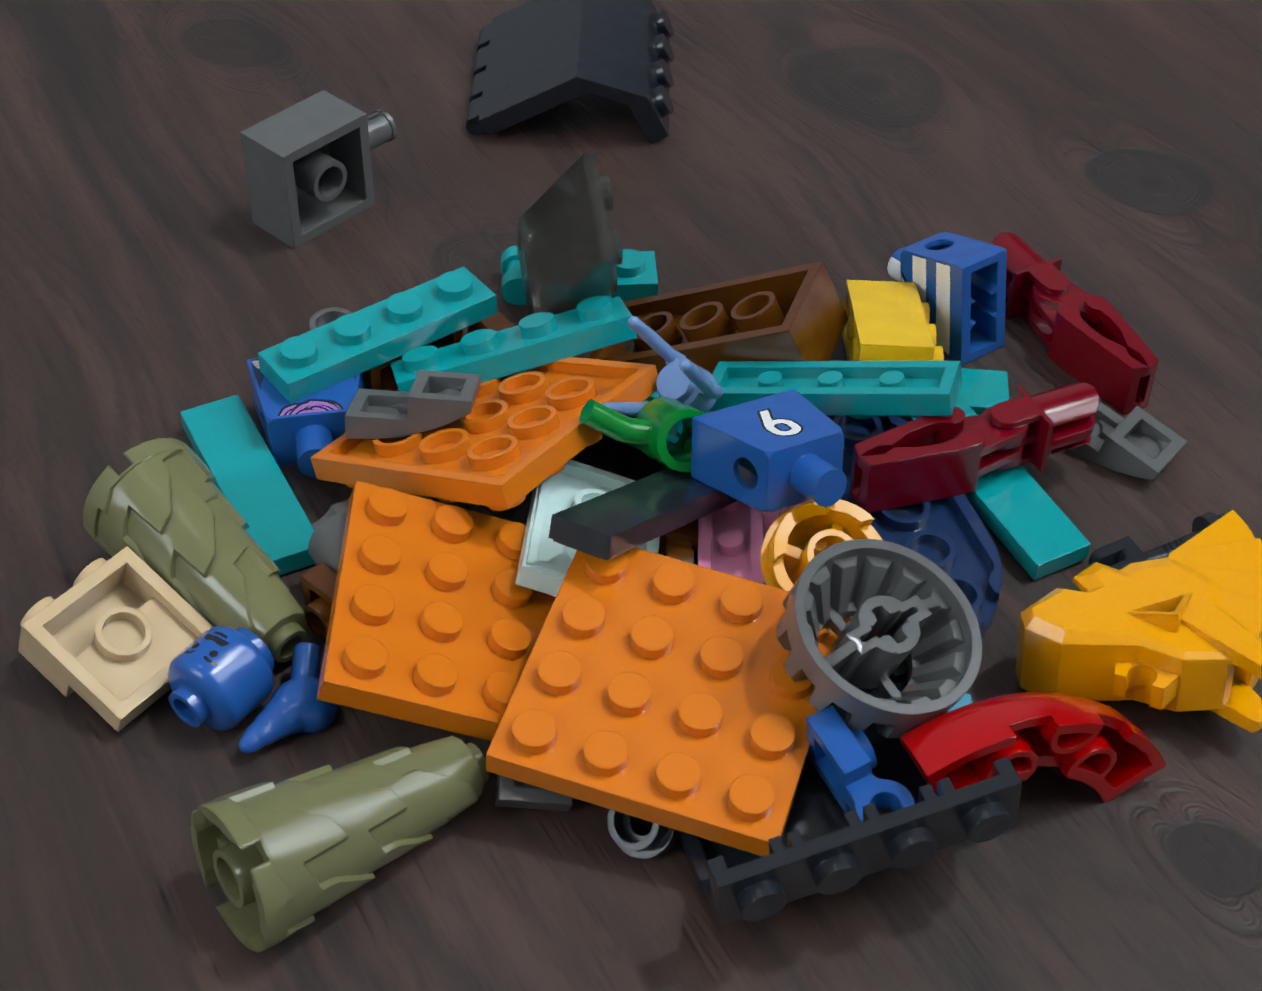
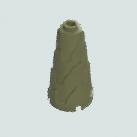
(194, 542)
(323, 833)

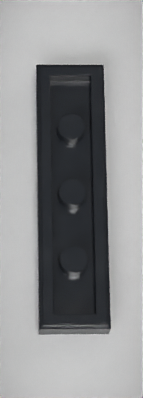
(635, 513)

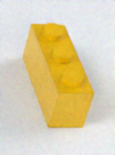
(888, 323)

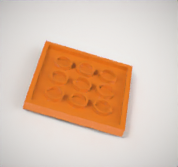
(505, 447)
(428, 613)
(663, 699)

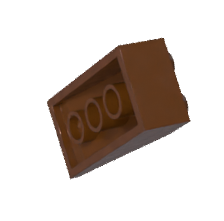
(748, 318)

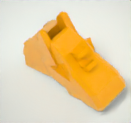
(1158, 630)

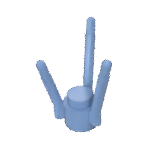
(677, 380)

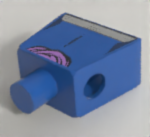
(301, 427)

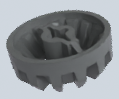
(899, 612)

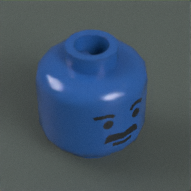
(221, 678)

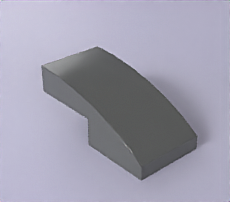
(431, 403)
(1131, 445)

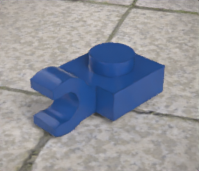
(846, 763)

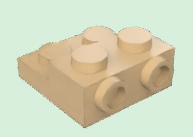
(111, 636)

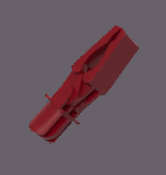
(1078, 328)
(948, 453)

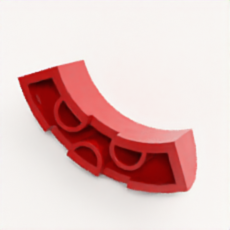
(1034, 730)

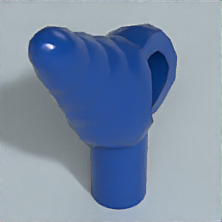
(293, 704)

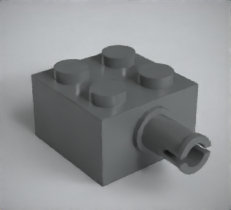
(312, 166)

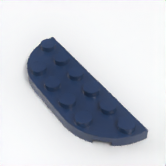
(939, 529)

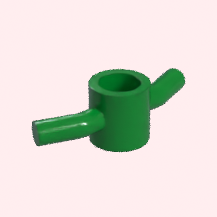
(648, 429)

